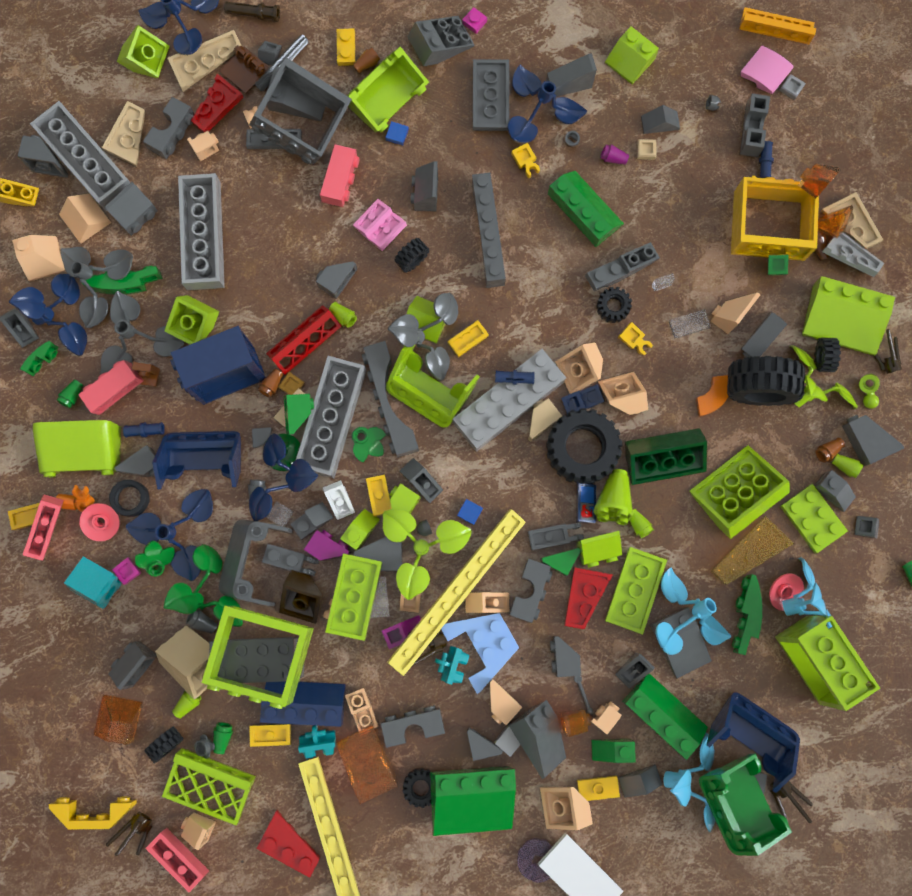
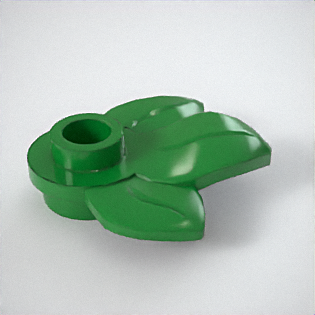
(370, 444)
(154, 555)

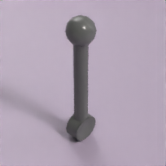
(578, 679)

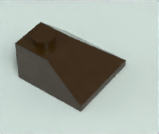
(300, 597)

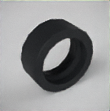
(114, 498)

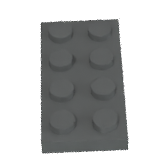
(490, 95)

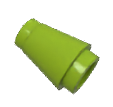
(344, 315)
(847, 465)
(640, 524)
(185, 705)

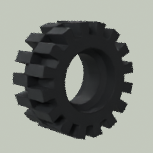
(411, 255)
(614, 294)
(827, 354)
(163, 744)
(410, 795)

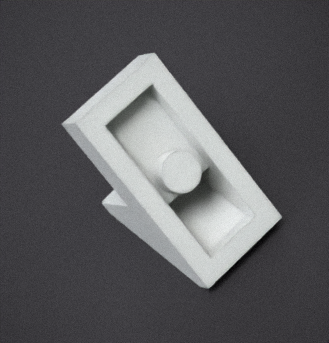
(339, 500)

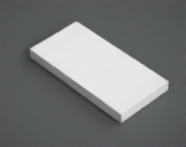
(577, 871)

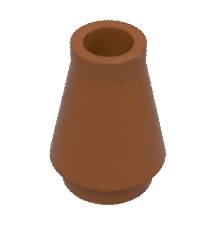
(366, 60)
(270, 384)
(829, 450)

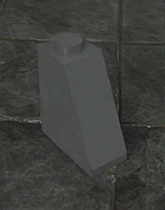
(574, 76)
(764, 335)
(870, 440)
(385, 551)

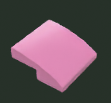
(767, 69)
(380, 224)

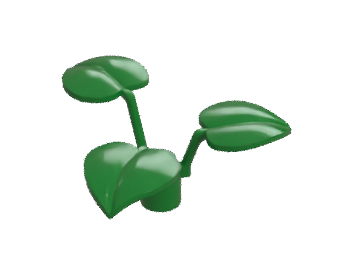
(183, 600)

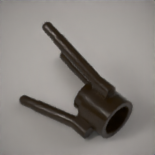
(892, 363)
(437, 644)
(785, 792)
(140, 823)

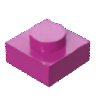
(474, 20)
(126, 571)

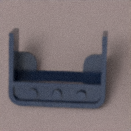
(198, 452)
(761, 733)

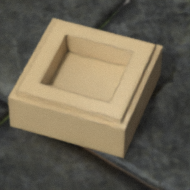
(646, 149)

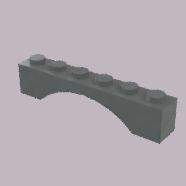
(489, 230)
(402, 436)

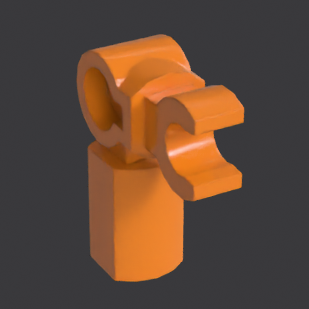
(79, 500)

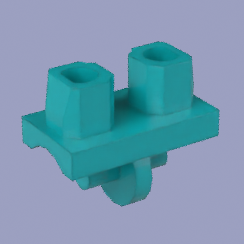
(449, 663)
(317, 740)

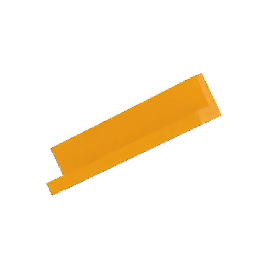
(777, 26)

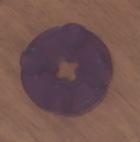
(526, 855)

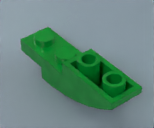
(131, 284)
(751, 607)

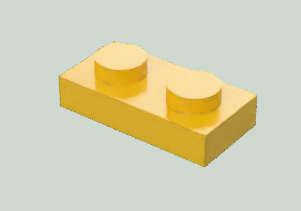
(346, 47)
(378, 494)
(270, 735)

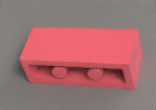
(339, 176)
(110, 387)
(43, 527)
(177, 859)

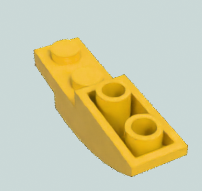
(17, 193)

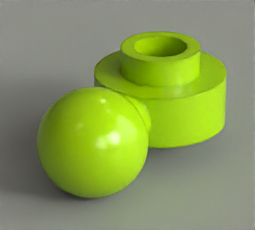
(870, 400)

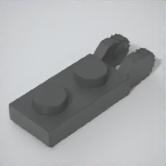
(552, 536)
(287, 559)

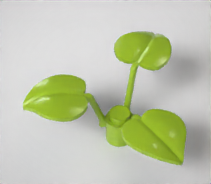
(813, 391)
(398, 525)

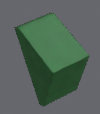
(562, 561)

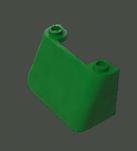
(742, 807)

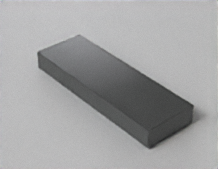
(261, 141)

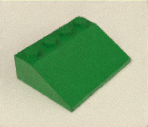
(472, 800)

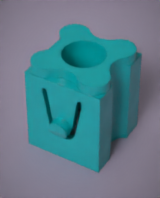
(93, 582)

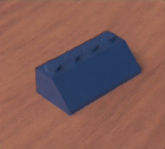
(312, 705)

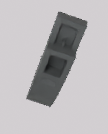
(622, 267)

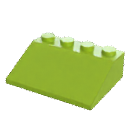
(849, 314)
(740, 491)

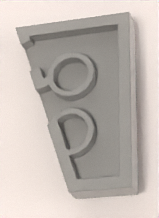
(853, 254)

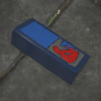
(585, 503)

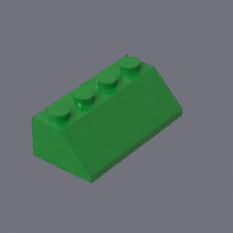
(584, 207)
(666, 716)

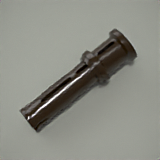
(261, 10)

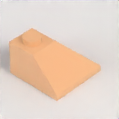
(39, 256)
(732, 312)
(581, 367)
(625, 393)
(565, 808)

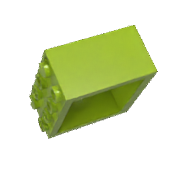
(827, 662)
(236, 688)

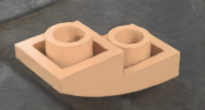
(361, 709)

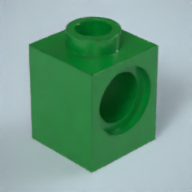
(778, 264)

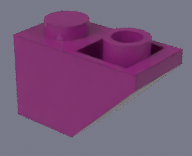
(324, 548)
(398, 633)

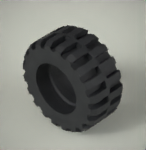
(766, 381)
(597, 425)

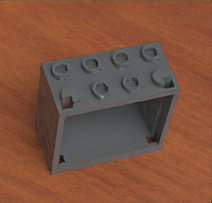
(314, 88)
(257, 659)

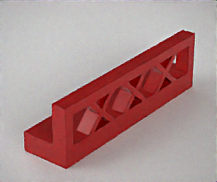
(298, 336)

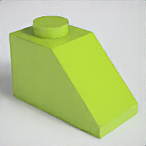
(403, 498)
(360, 529)

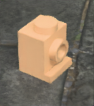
(204, 145)
(606, 717)

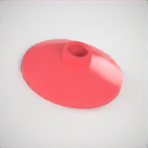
(93, 528)
(784, 588)

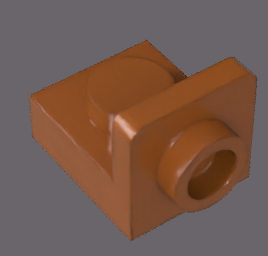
(148, 373)

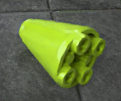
(615, 499)

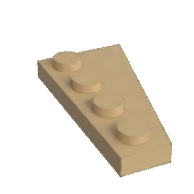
(208, 57)

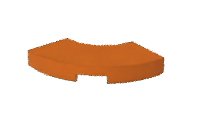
(714, 397)

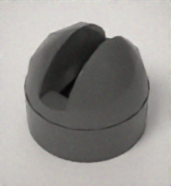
(712, 102)
(574, 135)
(424, 528)

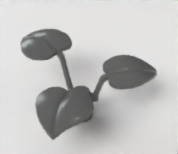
(76, 263)
(123, 311)
(407, 333)

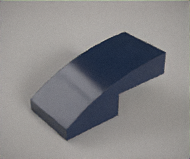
(583, 399)

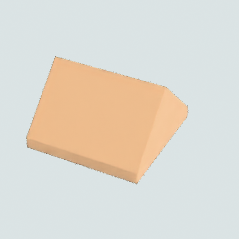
(83, 216)

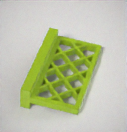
(212, 769)

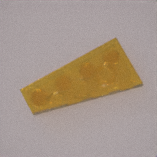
(756, 547)

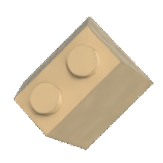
(186, 660)

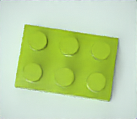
(813, 518)

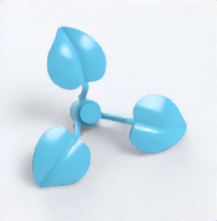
(798, 605)
(711, 629)
(681, 782)

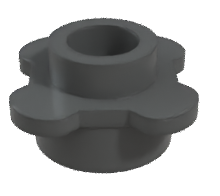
(204, 746)

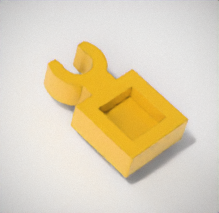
(524, 158)
(632, 337)

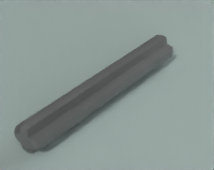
(294, 49)

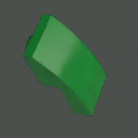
(45, 352)

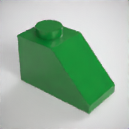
(296, 410)
(613, 750)

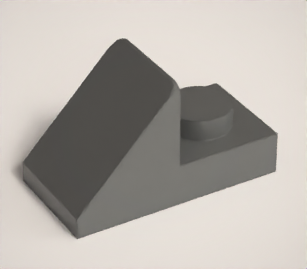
(312, 520)

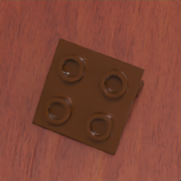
(244, 69)

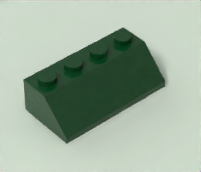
(666, 456)

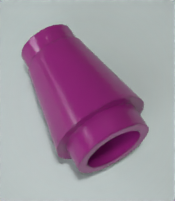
(614, 155)

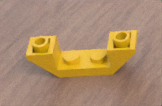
(66, 812)

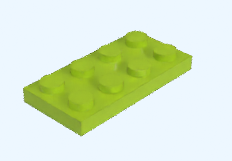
(636, 590)
(353, 597)

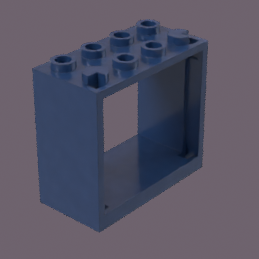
(217, 365)

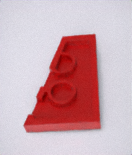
(584, 595)

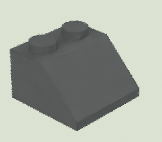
(39, 157)
(426, 187)
(131, 209)
(132, 665)

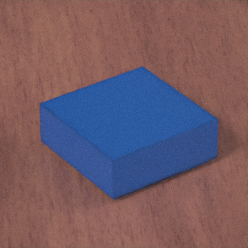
(397, 133)
(470, 512)

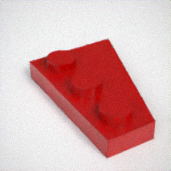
(218, 103)
(287, 846)

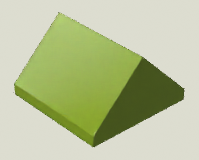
(424, 313)

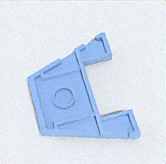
(491, 641)

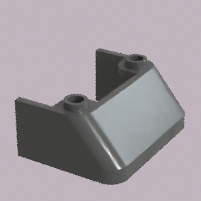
(231, 579)

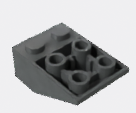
(439, 39)

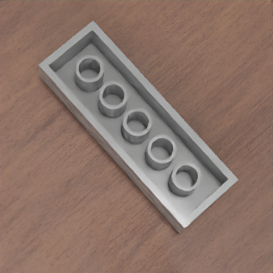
(80, 153)
(201, 232)
(508, 402)
(331, 415)

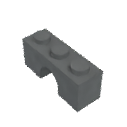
(753, 134)
(164, 141)
(537, 575)
(394, 728)

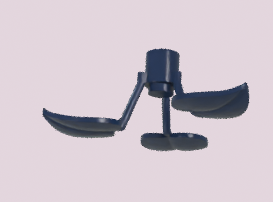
(156, 17)
(527, 83)
(30, 303)
(298, 477)
(148, 528)

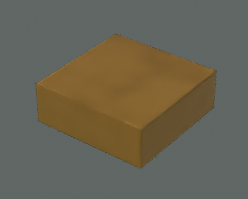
(291, 384)

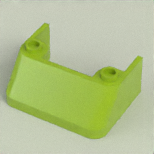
(424, 392)

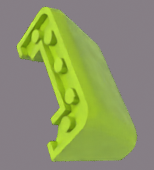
(386, 90)
(77, 446)

